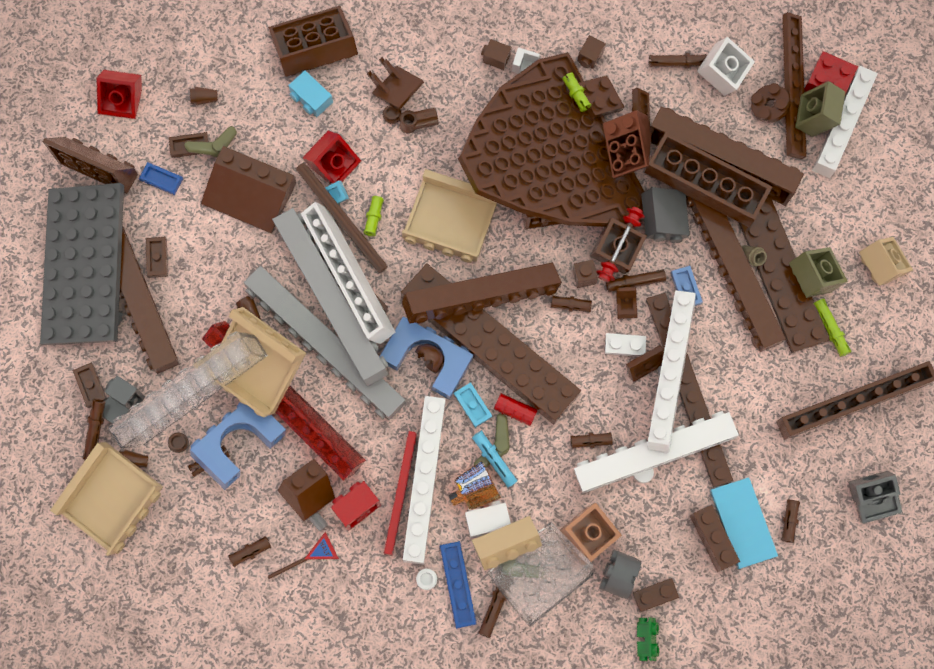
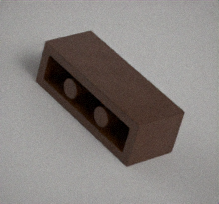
(714, 538)

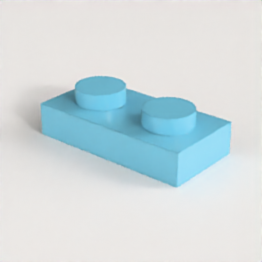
(472, 405)

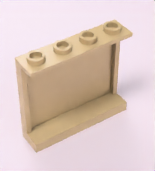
(449, 217)
(269, 379)
(108, 497)

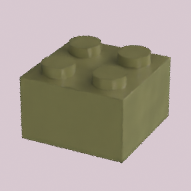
(820, 109)
(818, 272)

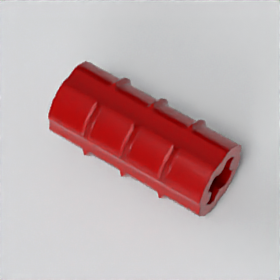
(515, 409)

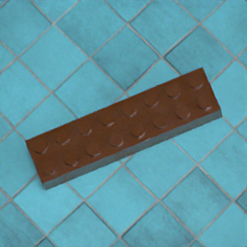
(735, 153)

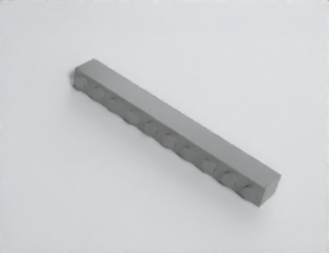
(330, 297)
(321, 340)

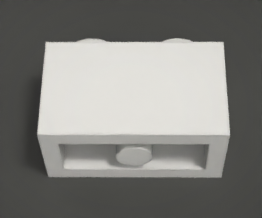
(487, 519)

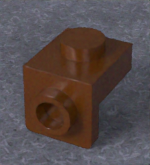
(626, 303)

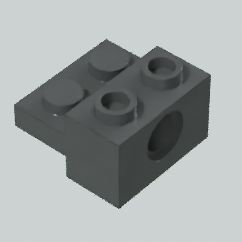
(876, 496)

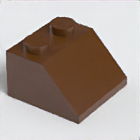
(307, 490)

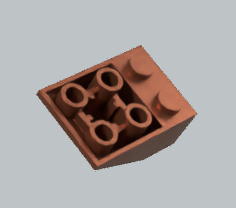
(628, 143)

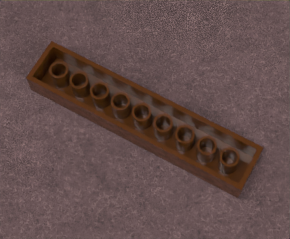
(503, 354)

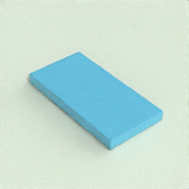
(744, 522)

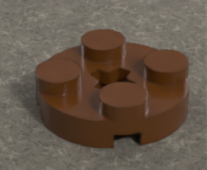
(765, 94)

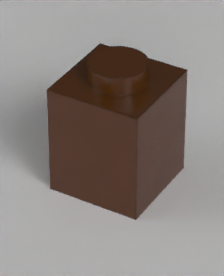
(591, 52)
(496, 54)
(585, 273)

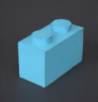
(310, 94)

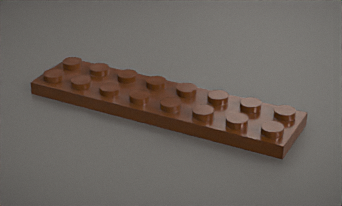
(794, 311)

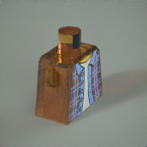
(475, 488)

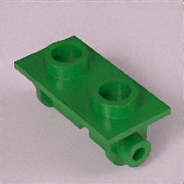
(648, 647)

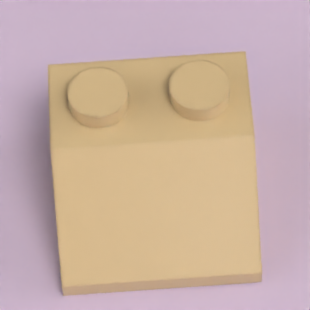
(885, 261)

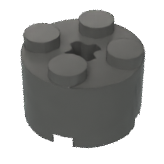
(620, 574)

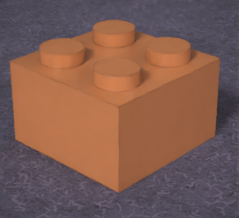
(591, 531)

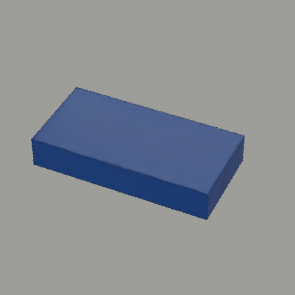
(161, 178)

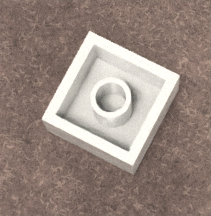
(725, 66)

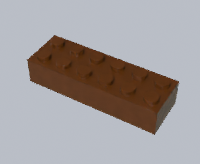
(708, 179)

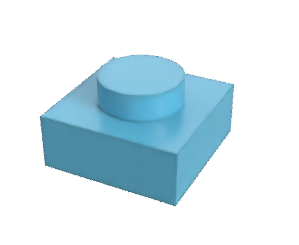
(337, 191)

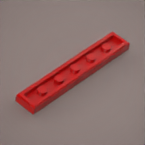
(400, 493)

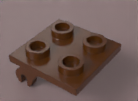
(397, 87)

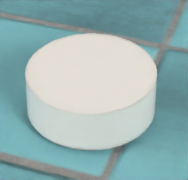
(644, 477)
(426, 579)

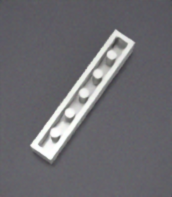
(839, 136)

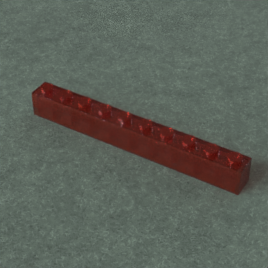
(306, 422)

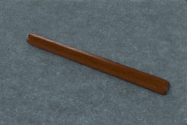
(342, 218)

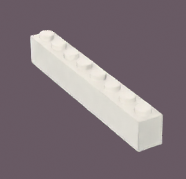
(348, 273)
(671, 372)
(639, 458)
(424, 480)

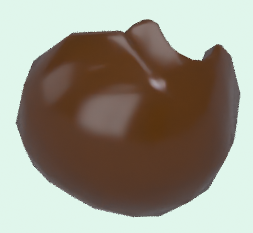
(432, 356)

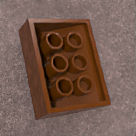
(313, 41)
(91, 162)
(248, 189)

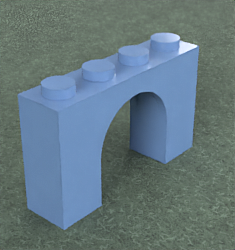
(408, 336)
(208, 451)

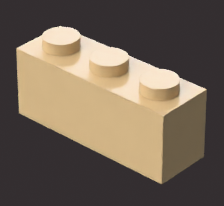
(507, 543)

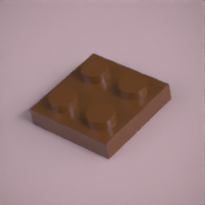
(602, 97)

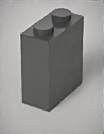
(665, 215)

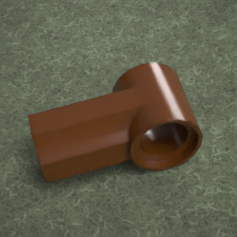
(420, 119)

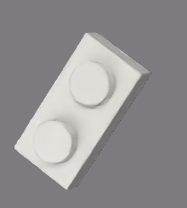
(625, 344)

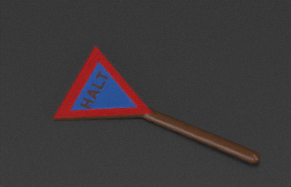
(322, 550)

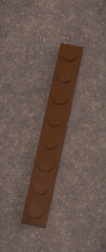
(793, 82)

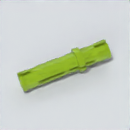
(832, 328)

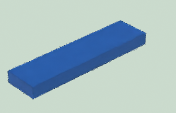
(458, 584)

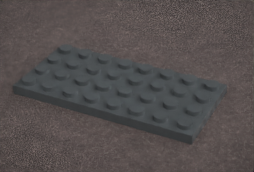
(82, 265)

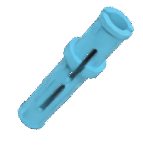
(488, 451)

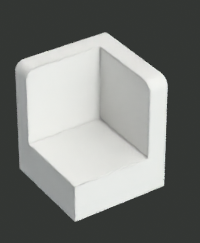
(523, 59)

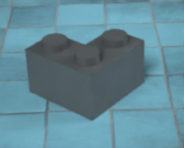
(121, 397)

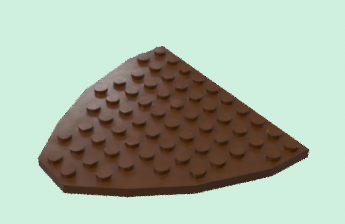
(545, 154)

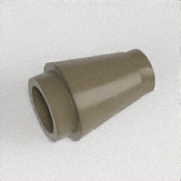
(755, 255)

